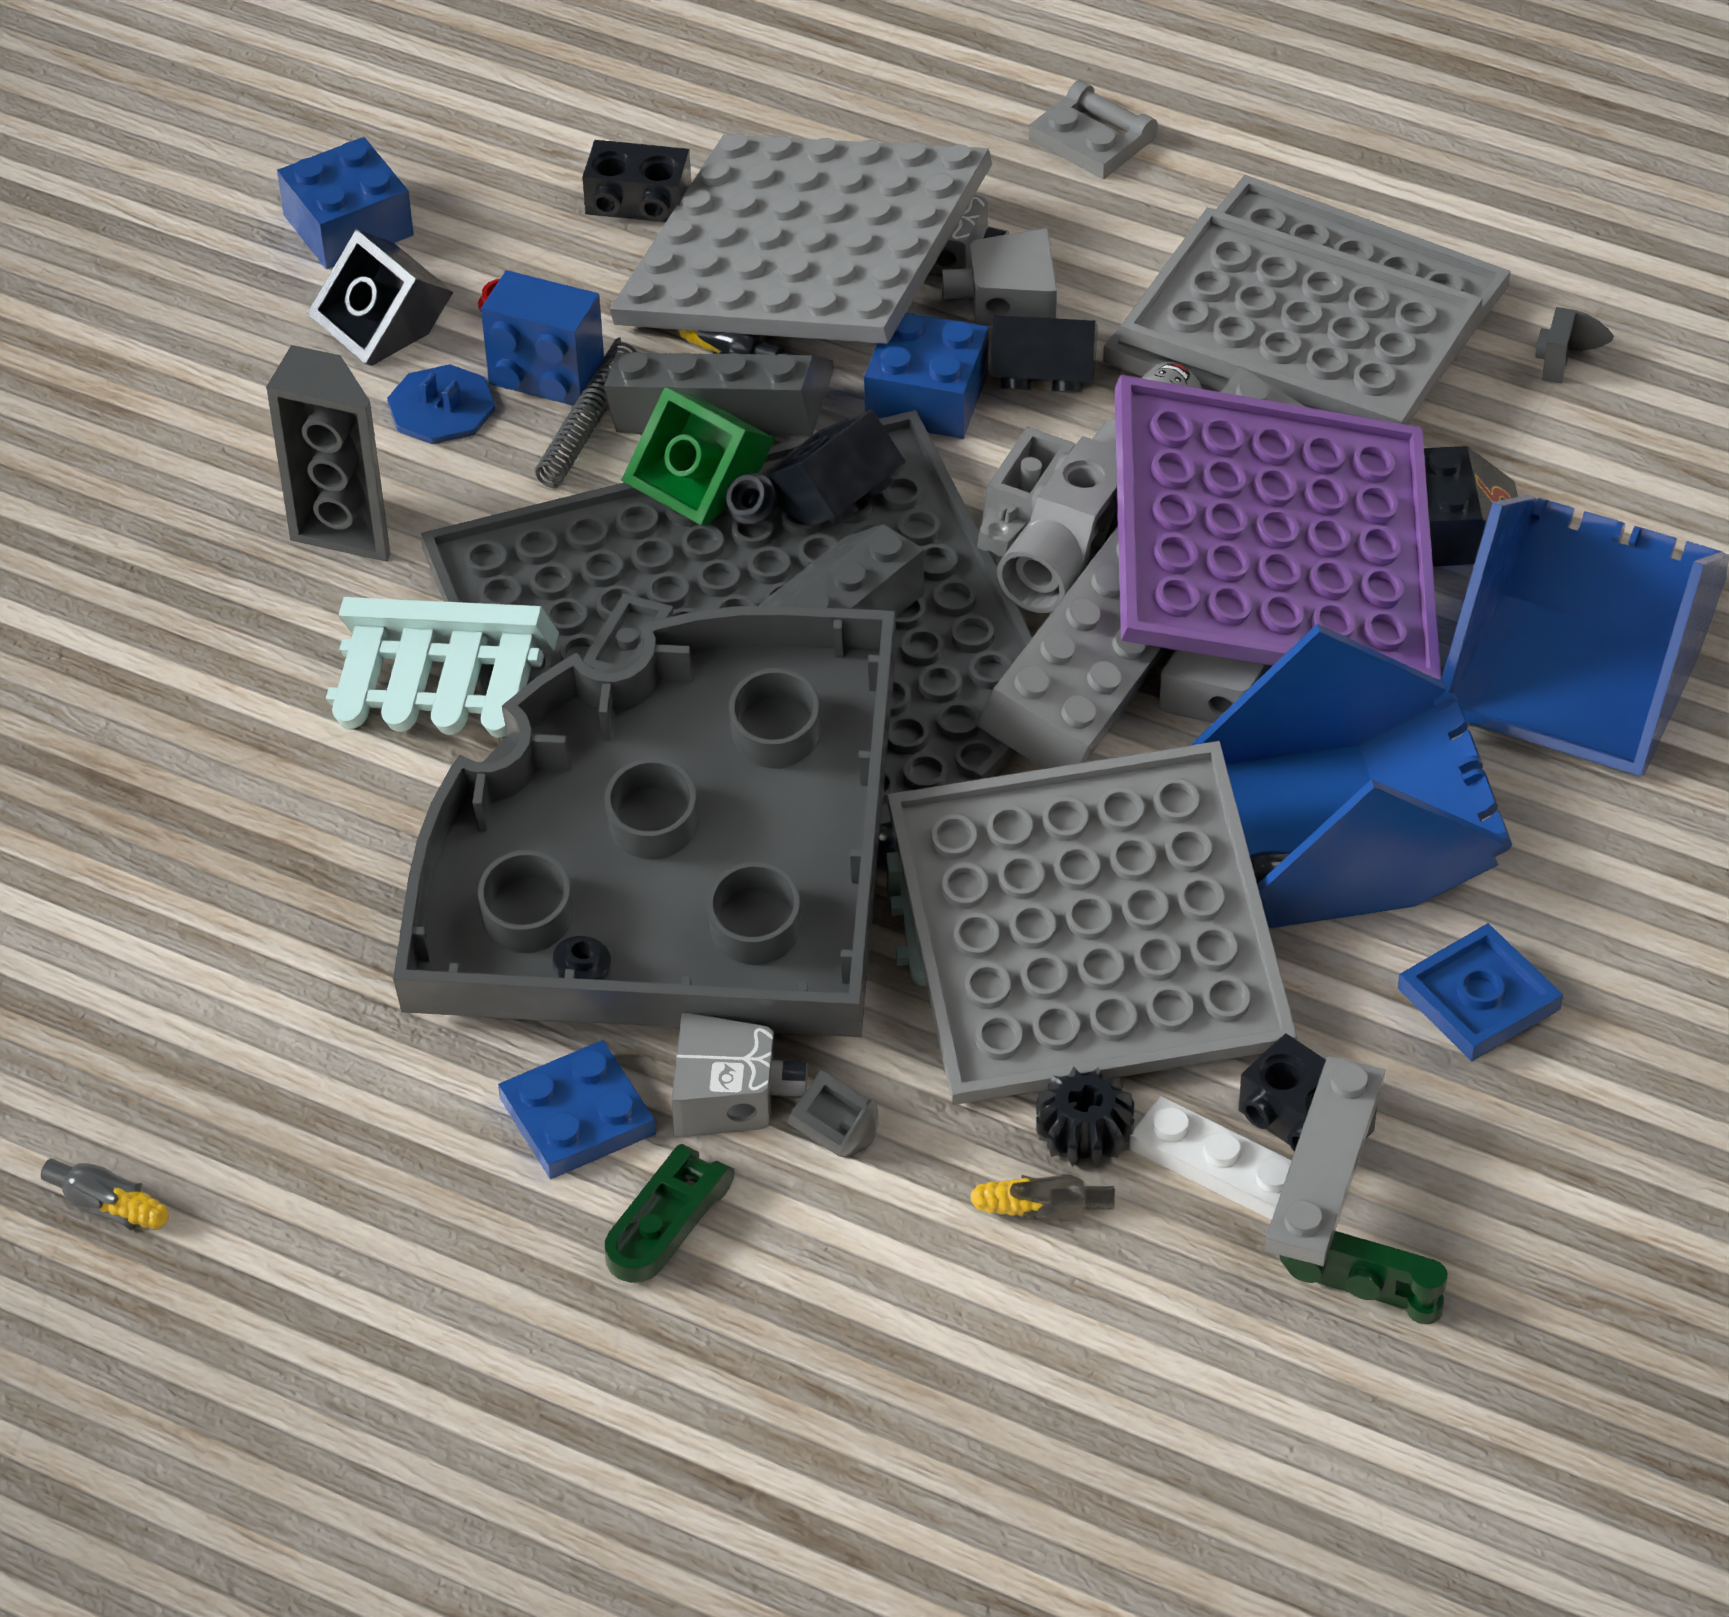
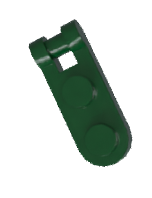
(664, 1214)
(1379, 1274)

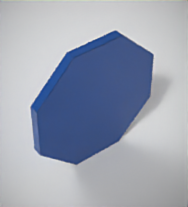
(441, 404)

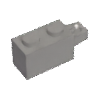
(1013, 486)

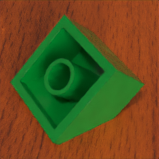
(694, 455)

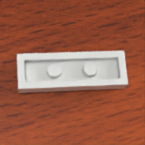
(1211, 1156)

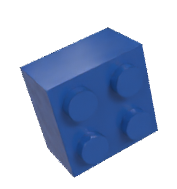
(344, 192)
(542, 337)
(929, 369)

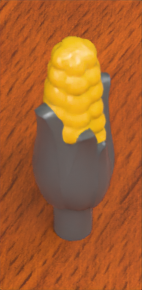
(106, 1194)

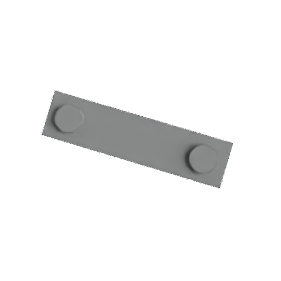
(1324, 1161)

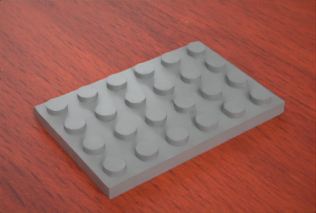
(1302, 319)

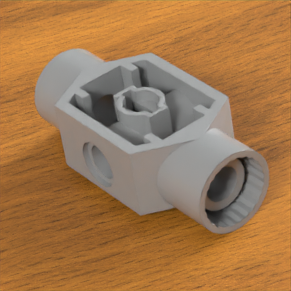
(1067, 525)

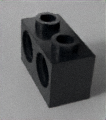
(635, 180)
(1280, 1089)

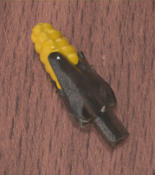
(1048, 1198)

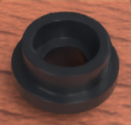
(741, 491)
(584, 955)

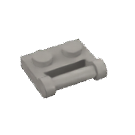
(1087, 141)

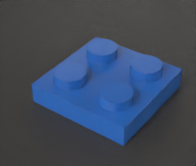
(1480, 992)
(576, 1109)

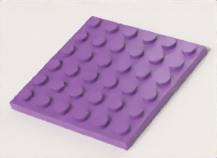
(1269, 520)

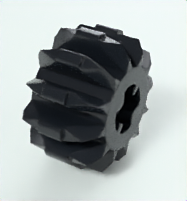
(1085, 1116)

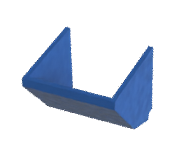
(1579, 633)
(1359, 780)

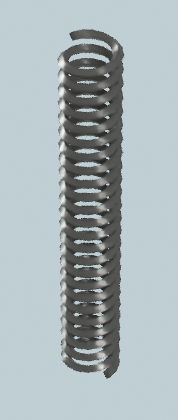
(572, 418)

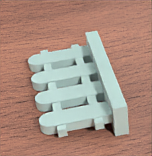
(442, 632)

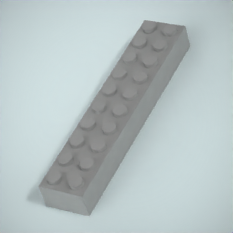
(1075, 668)

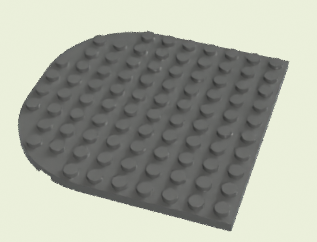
(615, 540)

